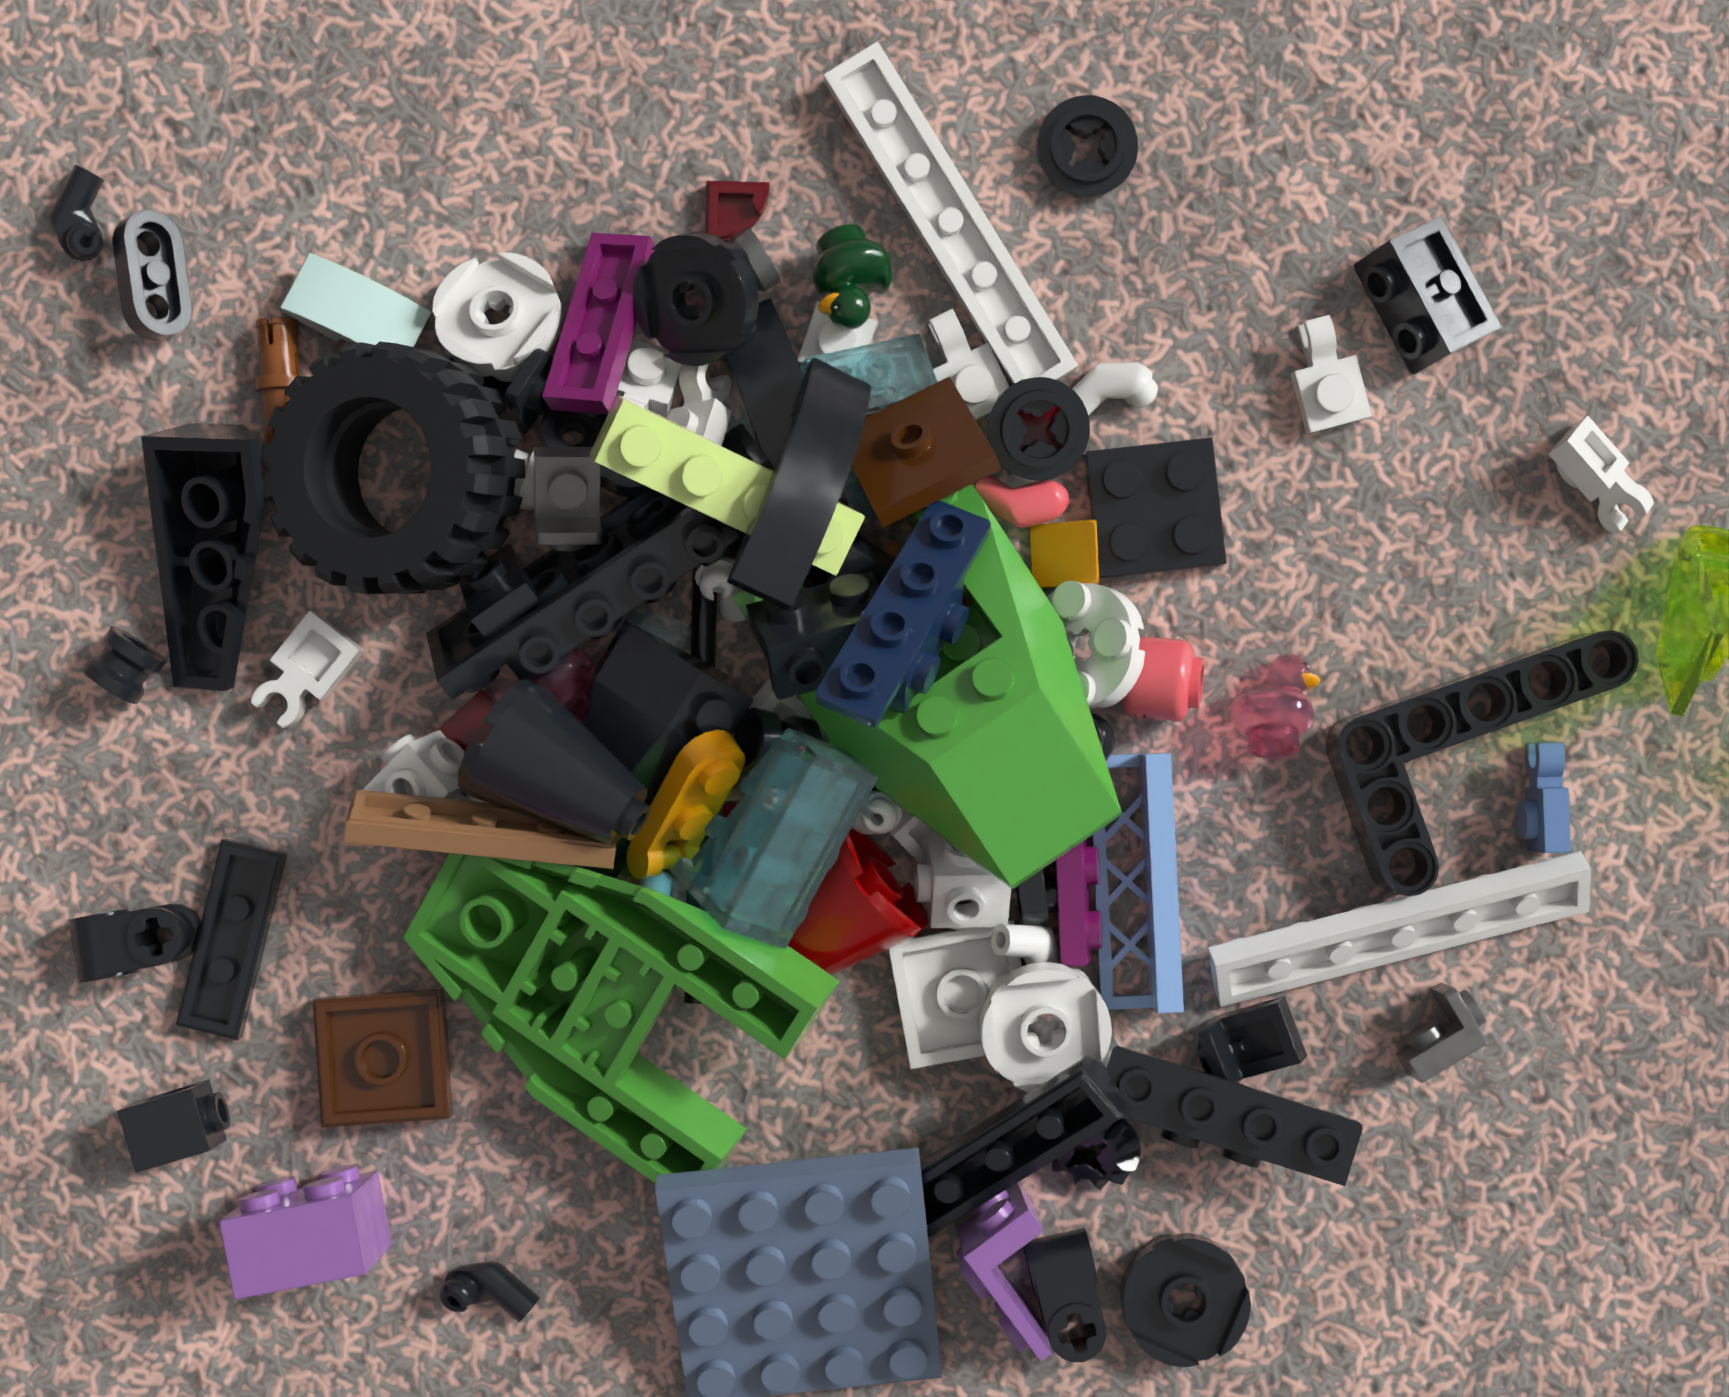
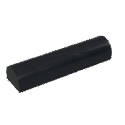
(1018, 1141)

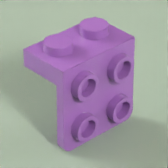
(986, 1241)

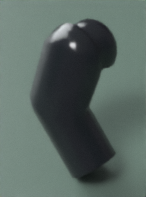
(73, 216)
(486, 1283)

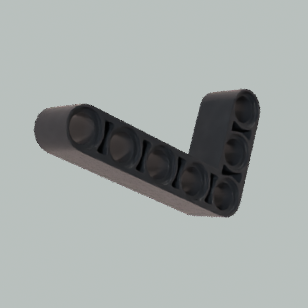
(1453, 724)

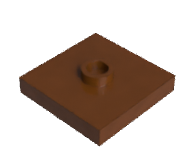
(920, 452)
(382, 1058)

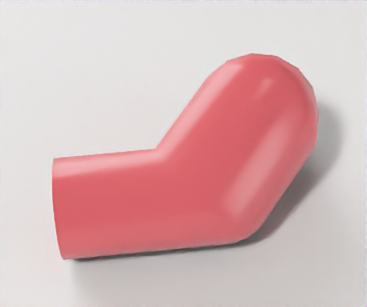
(1024, 504)

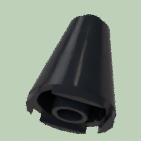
(552, 769)

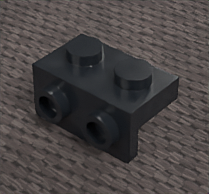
(811, 633)

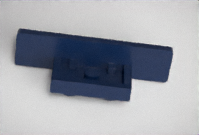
(907, 620)

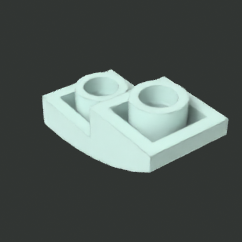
(351, 305)

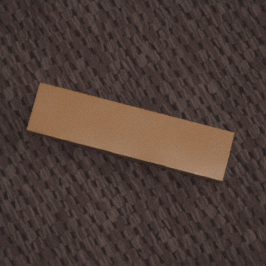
(467, 830)

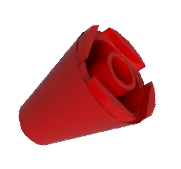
(858, 909)

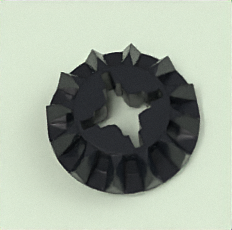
(1085, 117)
(1068, 425)
(1114, 1161)

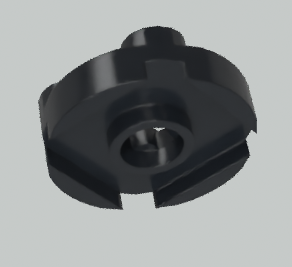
(728, 288)
(1199, 1332)

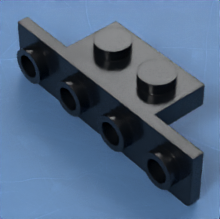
(1234, 1116)

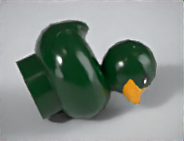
(847, 273)

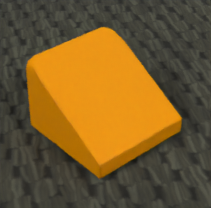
(1064, 553)

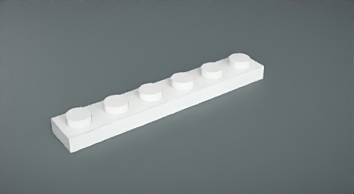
(948, 217)
(1400, 928)

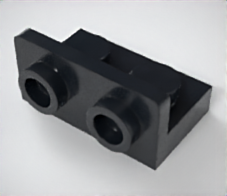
(1426, 295)

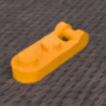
(686, 803)

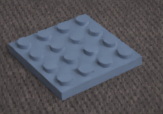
(800, 1274)

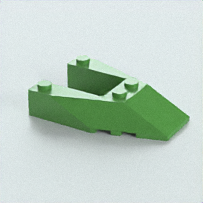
(1004, 737)
(574, 978)

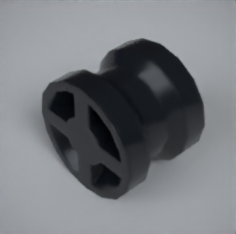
(123, 665)

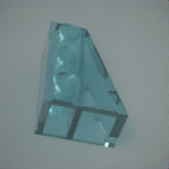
(778, 839)

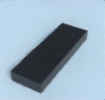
(231, 939)

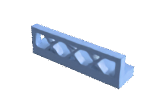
(1160, 890)

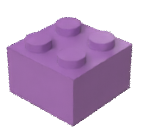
(305, 1232)

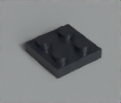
(1156, 507)

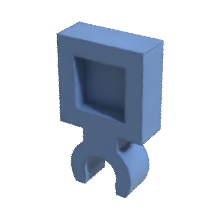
(1545, 813)

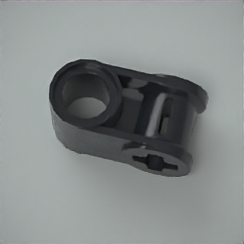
(128, 940)
(1065, 1285)

